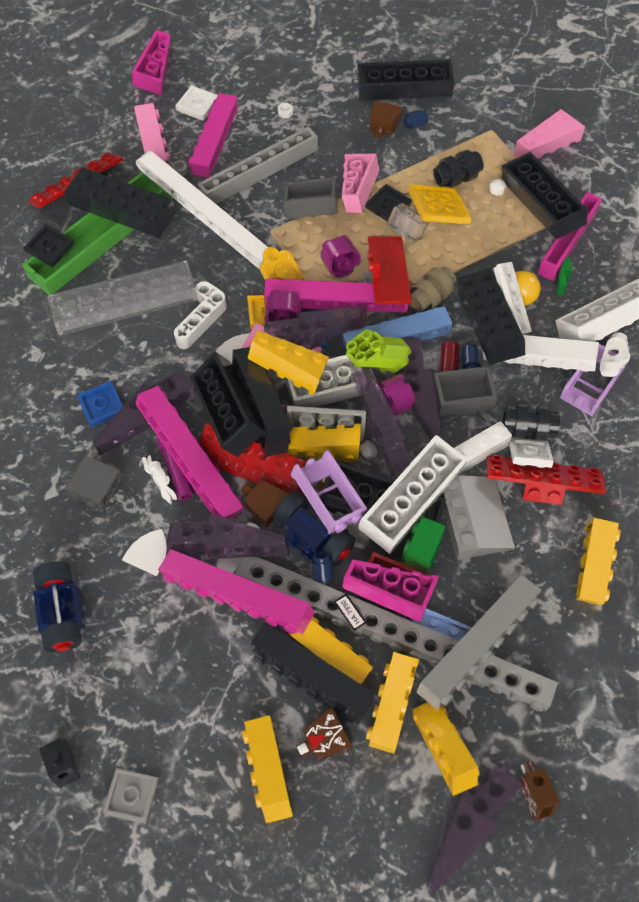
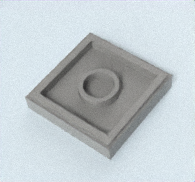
(131, 796)

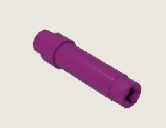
(180, 482)

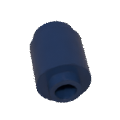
(416, 119)
(470, 357)
(322, 567)

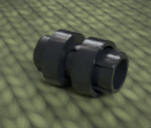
(456, 169)
(540, 423)

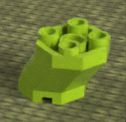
(378, 352)

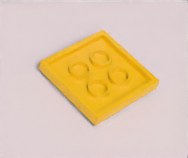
(439, 204)

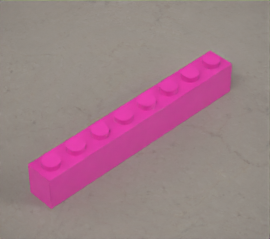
(332, 295)
(188, 454)
(237, 592)

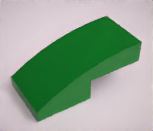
(563, 277)

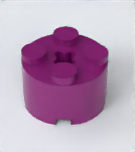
(340, 256)
(282, 306)
(398, 394)

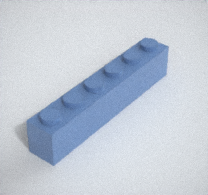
(419, 325)

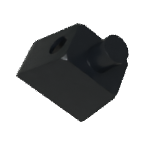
(59, 760)

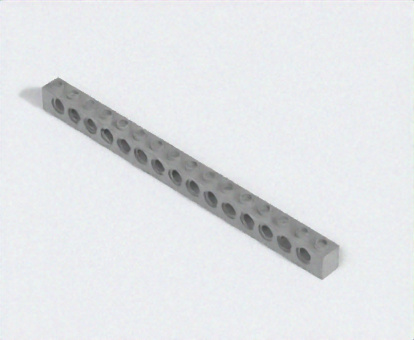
(544, 687)

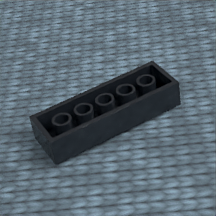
(405, 79)
(544, 195)
(120, 202)
(490, 316)
(265, 403)
(226, 405)
(369, 489)
(311, 673)

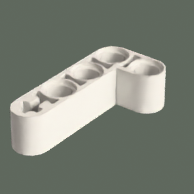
(211, 302)

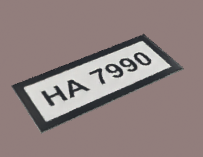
(350, 612)

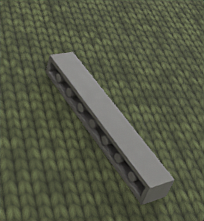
(259, 165)
(478, 643)

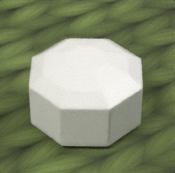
(285, 110)
(497, 187)

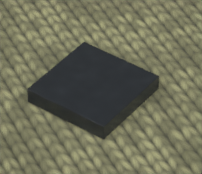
(385, 200)
(49, 245)

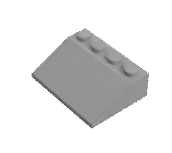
(330, 418)
(476, 517)

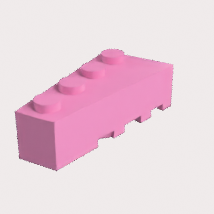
(151, 130)
(550, 135)
(359, 179)

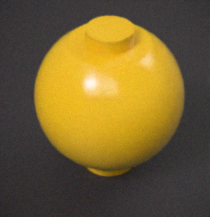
(529, 286)

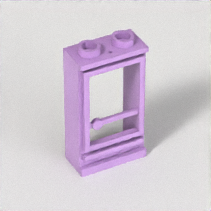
(582, 400)
(318, 470)

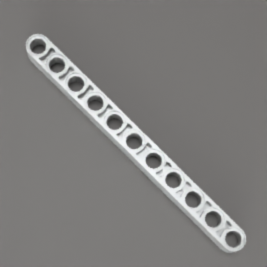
(202, 207)

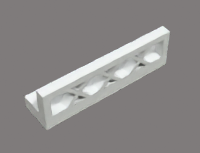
(509, 286)

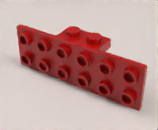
(55, 191)
(388, 270)
(252, 463)
(546, 483)

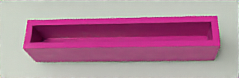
(213, 135)
(565, 245)

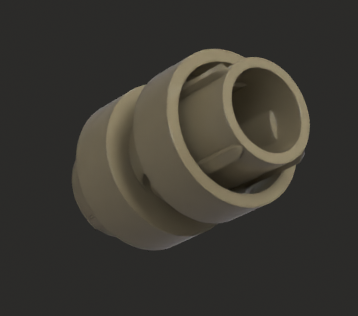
(434, 287)

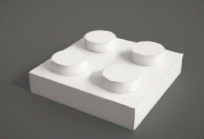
(196, 103)
(530, 452)

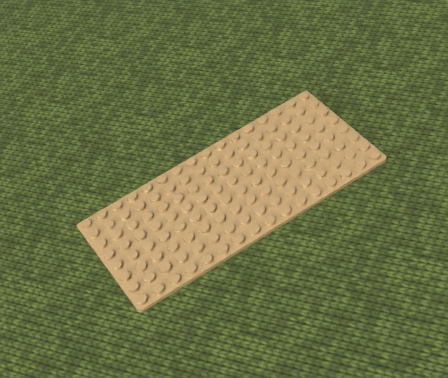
(493, 227)

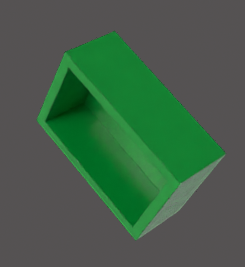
(423, 545)

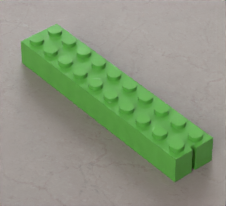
(92, 238)

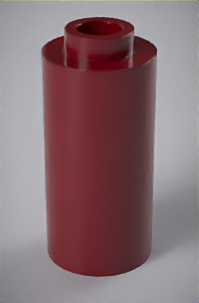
(449, 356)

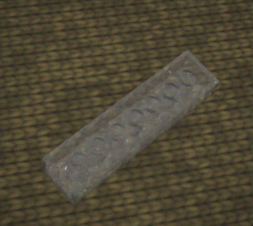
(122, 297)

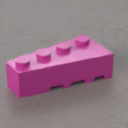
(152, 65)
(391, 588)

